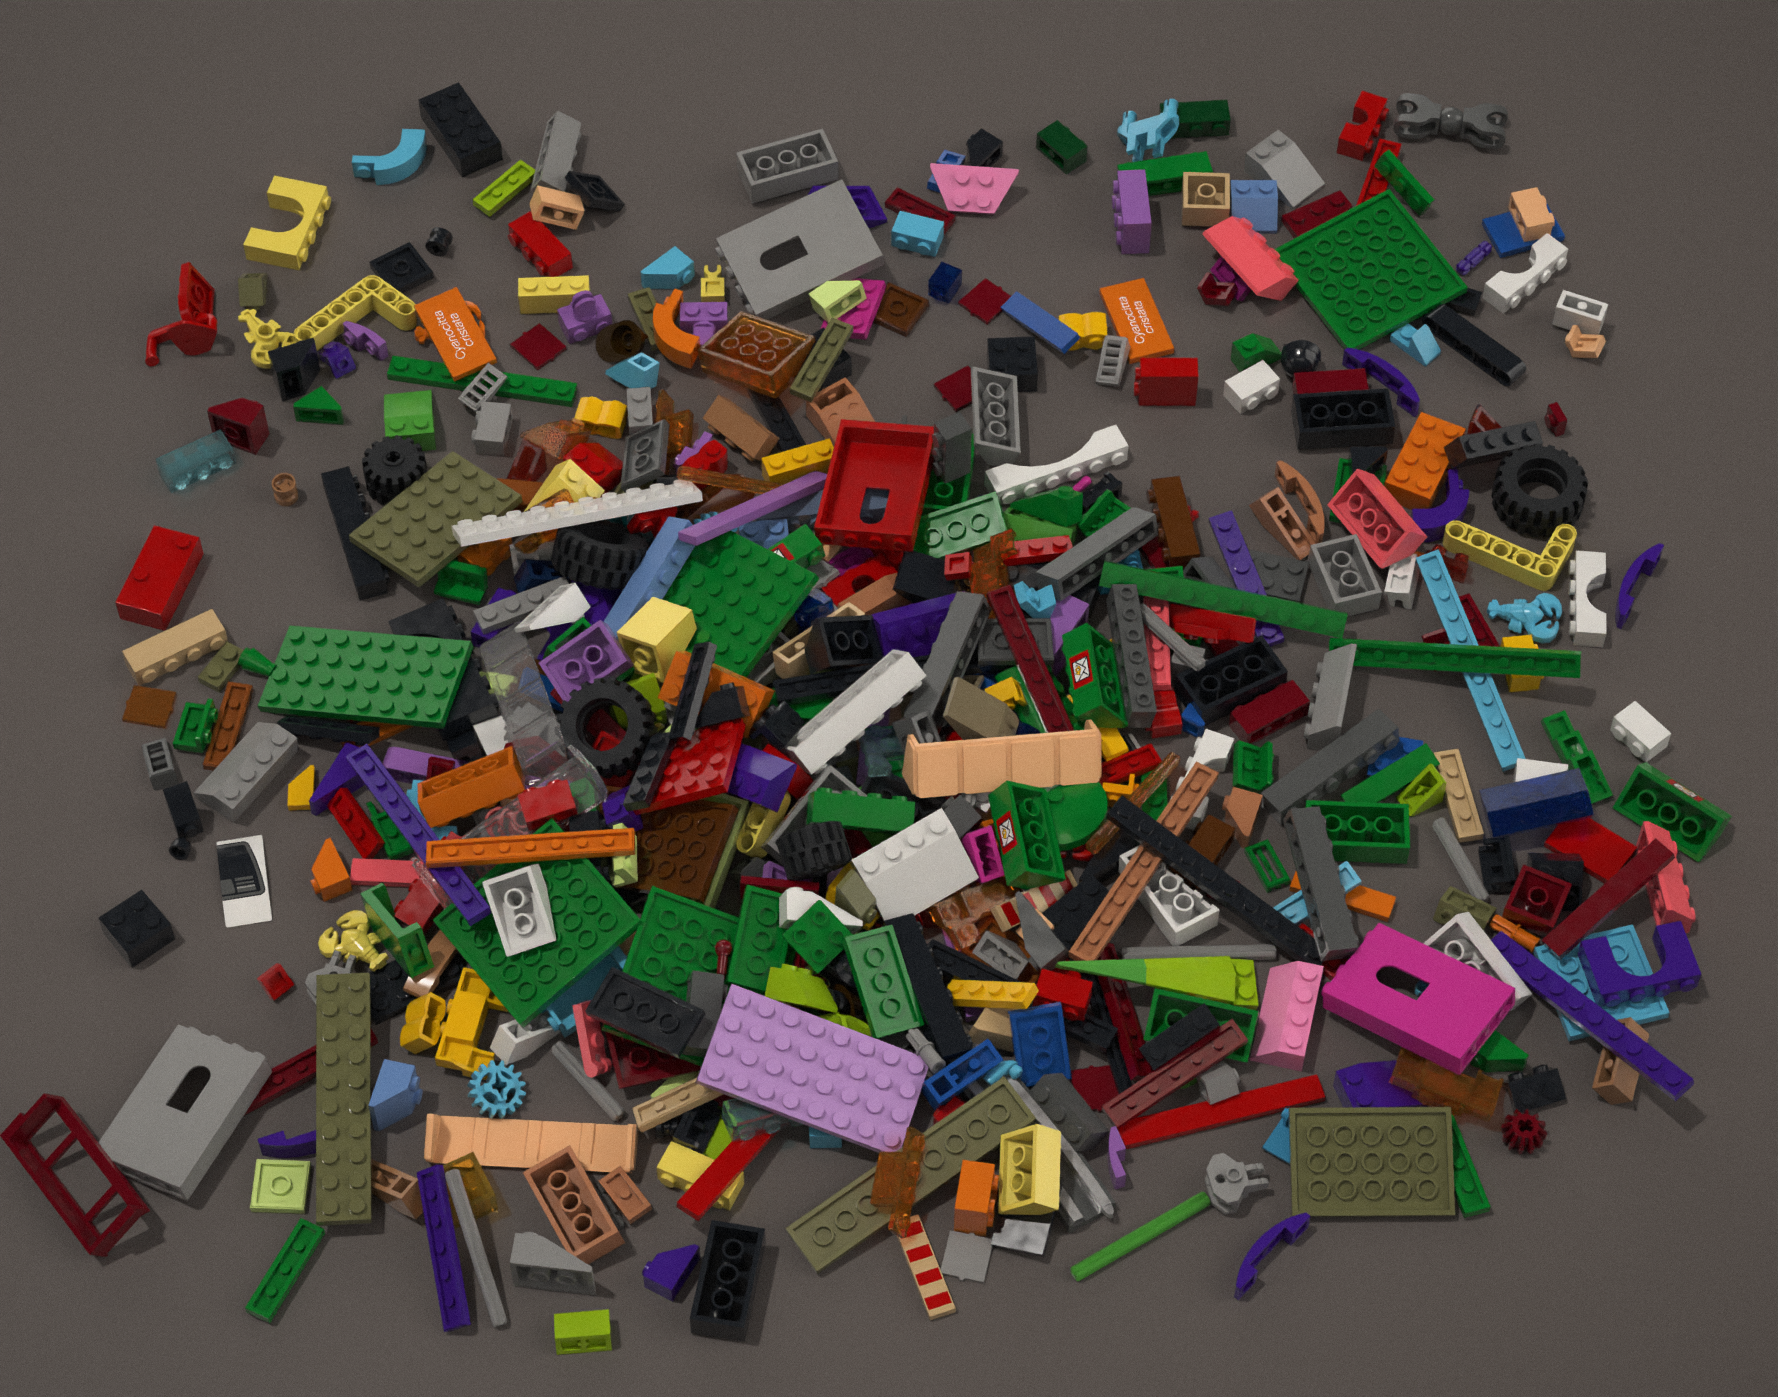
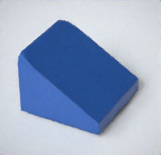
(1192, 722)

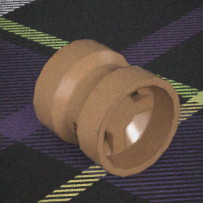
(285, 489)

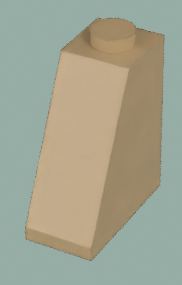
(995, 1026)

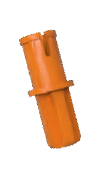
(1515, 932)

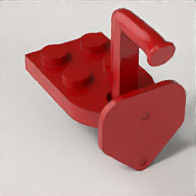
(198, 324)

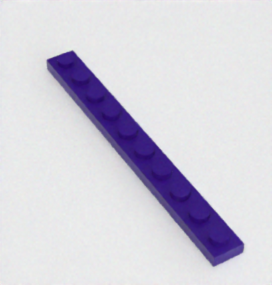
(416, 832)
(1594, 1019)

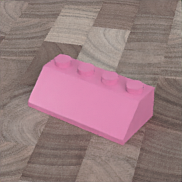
(1287, 1015)

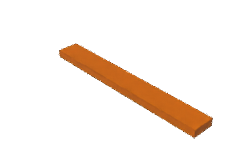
(530, 848)

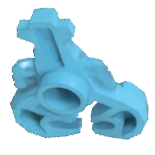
(1526, 615)

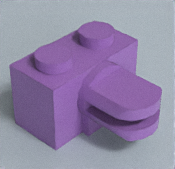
(584, 316)
(703, 318)

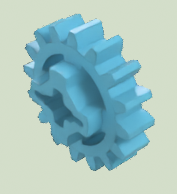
(503, 1080)

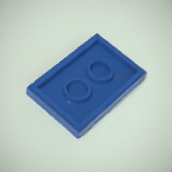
(1506, 236)
(1039, 1042)

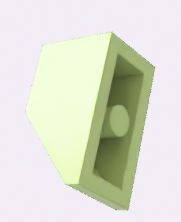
(836, 298)

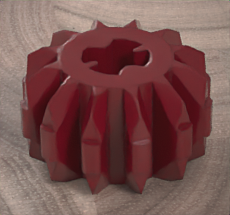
(1523, 1131)

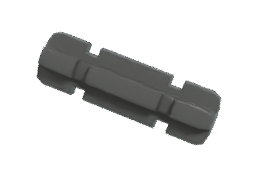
(612, 1210)

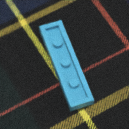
(1294, 906)

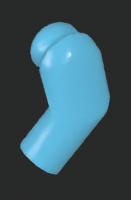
(1005, 1068)

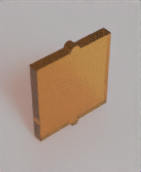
(149, 706)

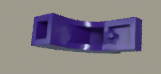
(1434, 520)

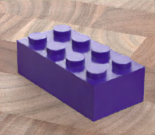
(912, 626)

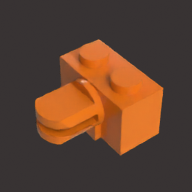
(487, 554)

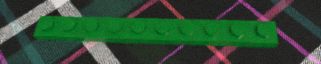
(1226, 599)
(1463, 658)

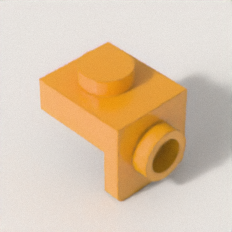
(1115, 791)

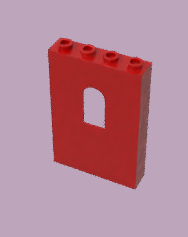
(876, 458)

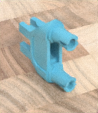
(1149, 132)

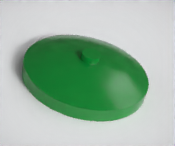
(1077, 812)

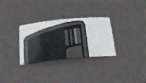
(243, 881)

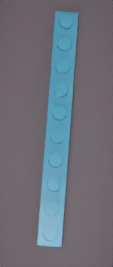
(1479, 684)

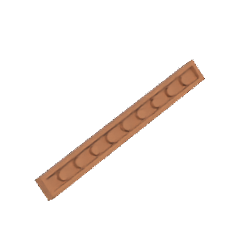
(1141, 867)

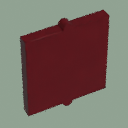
(984, 301)
(538, 346)
(956, 388)
(1094, 1085)

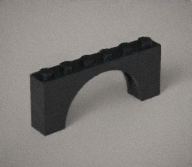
(472, 700)

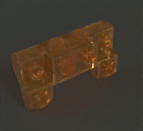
(988, 570)
(969, 906)
(1444, 1088)

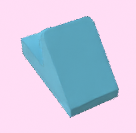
(1417, 343)
(1035, 603)

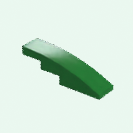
(1573, 751)

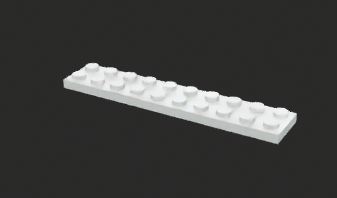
(580, 512)

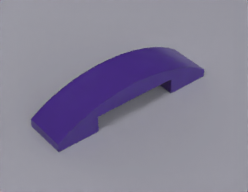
(1386, 375)
(1643, 564)
(279, 1147)
(1288, 1230)

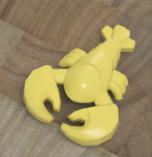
(264, 337)
(353, 940)

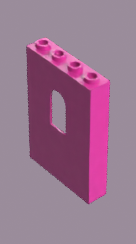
(1447, 1019)

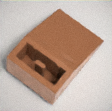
(832, 405)

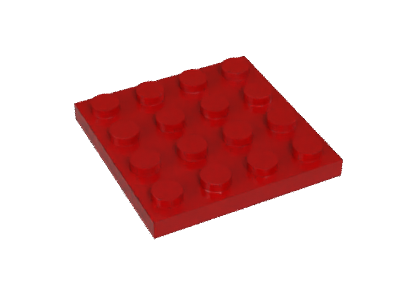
(699, 766)

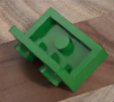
(1101, 513)
(462, 582)
(195, 726)
(1252, 766)

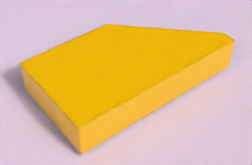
(301, 790)

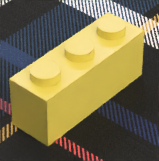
(549, 293)
(683, 1166)

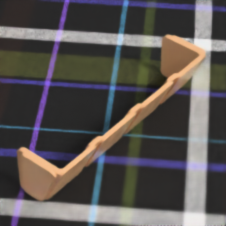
(987, 763)
(529, 1142)

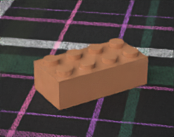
(573, 1206)

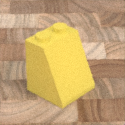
(656, 635)

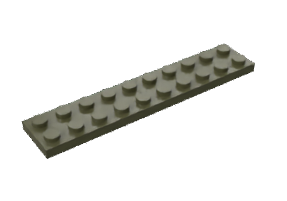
(343, 1099)
(963, 1135)

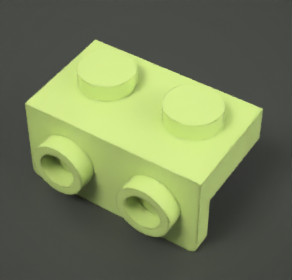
(624, 866)

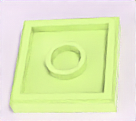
(280, 1186)

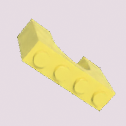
(290, 247)

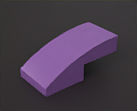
(1115, 1156)

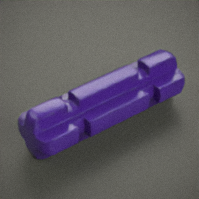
(1473, 258)

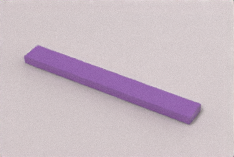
(753, 508)

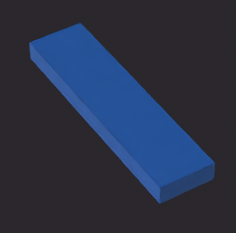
(1040, 322)

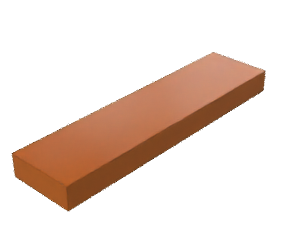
(1362, 900)

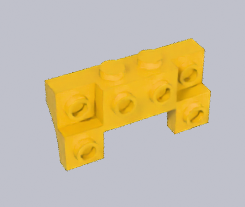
(465, 1024)

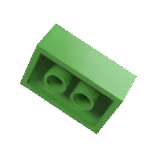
(1033, 527)

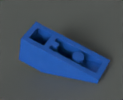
(960, 1074)

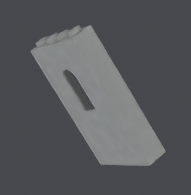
(830, 231)
(177, 1147)

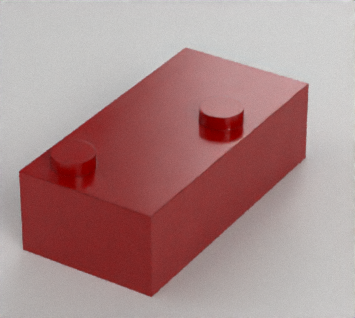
(159, 578)

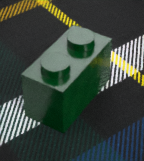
(1061, 147)

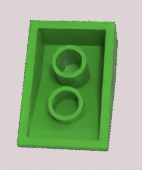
(411, 417)

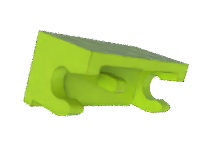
(582, 1332)

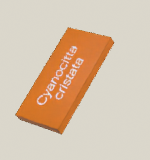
(1137, 318)
(455, 334)

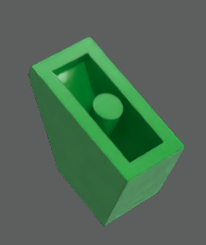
(1252, 350)
(1499, 1055)

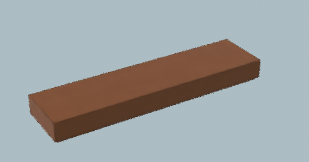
(229, 723)

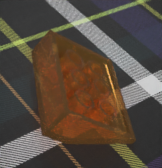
(755, 354)

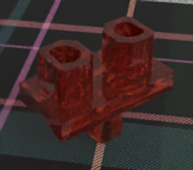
(1456, 567)

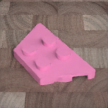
(973, 187)

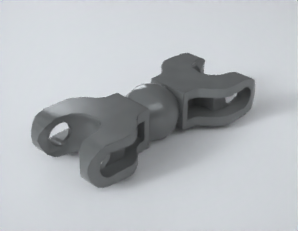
(1428, 117)

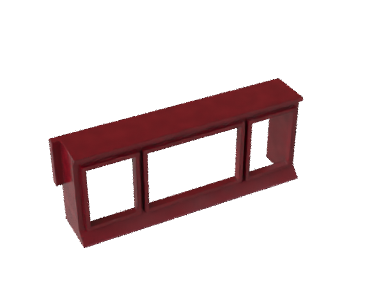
(18, 1137)

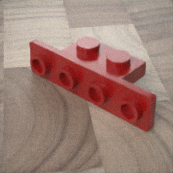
(1210, 624)

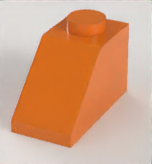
(329, 873)

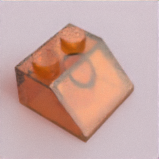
(558, 437)

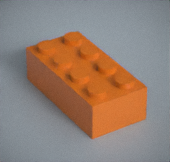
(1422, 463)
(757, 695)
(470, 788)

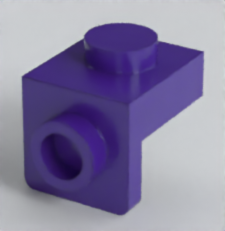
(338, 358)

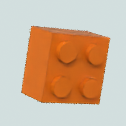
(976, 1198)

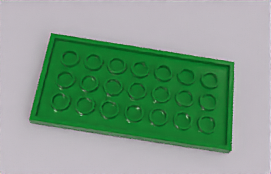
(366, 676)

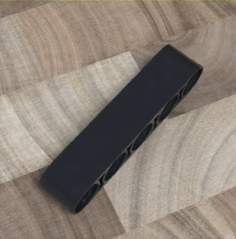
(1474, 345)

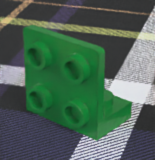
(817, 936)

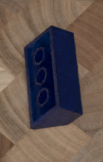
(1536, 803)

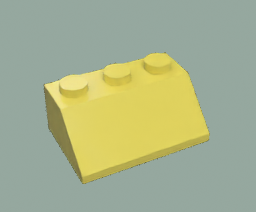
(1029, 1171)

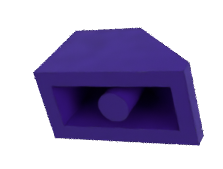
(616, 813)
(670, 1270)

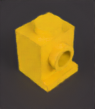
(1009, 692)

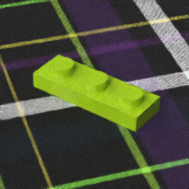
(504, 188)

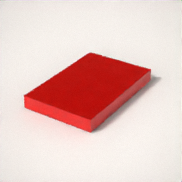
(1599, 847)

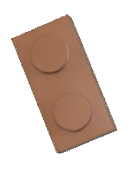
(625, 1195)

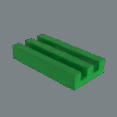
(1275, 883)

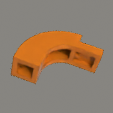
(670, 340)

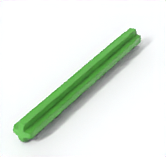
(1140, 1236)

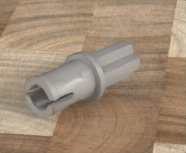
(925, 1050)

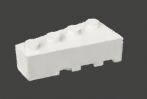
(1174, 905)
(1469, 944)

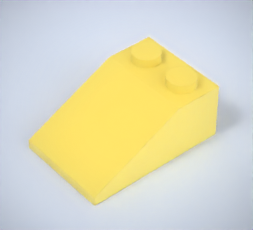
(570, 477)

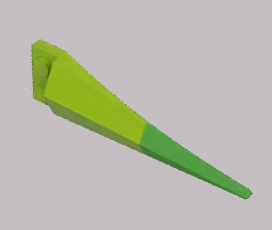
(1202, 977)

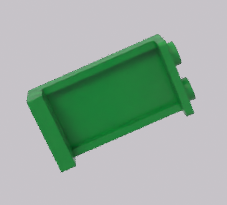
(406, 944)

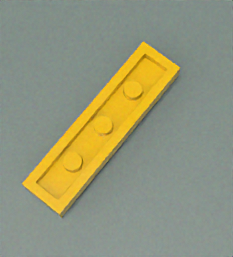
(992, 994)

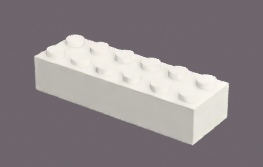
(854, 711)

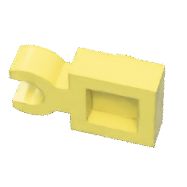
(712, 286)

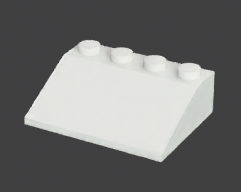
(915, 867)

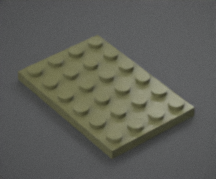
(416, 526)
(1371, 1161)

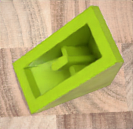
(1423, 791)

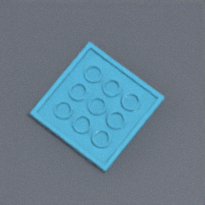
(1629, 956)

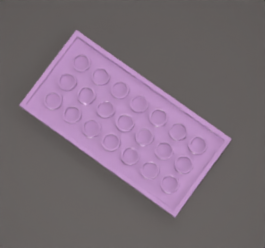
(813, 1071)

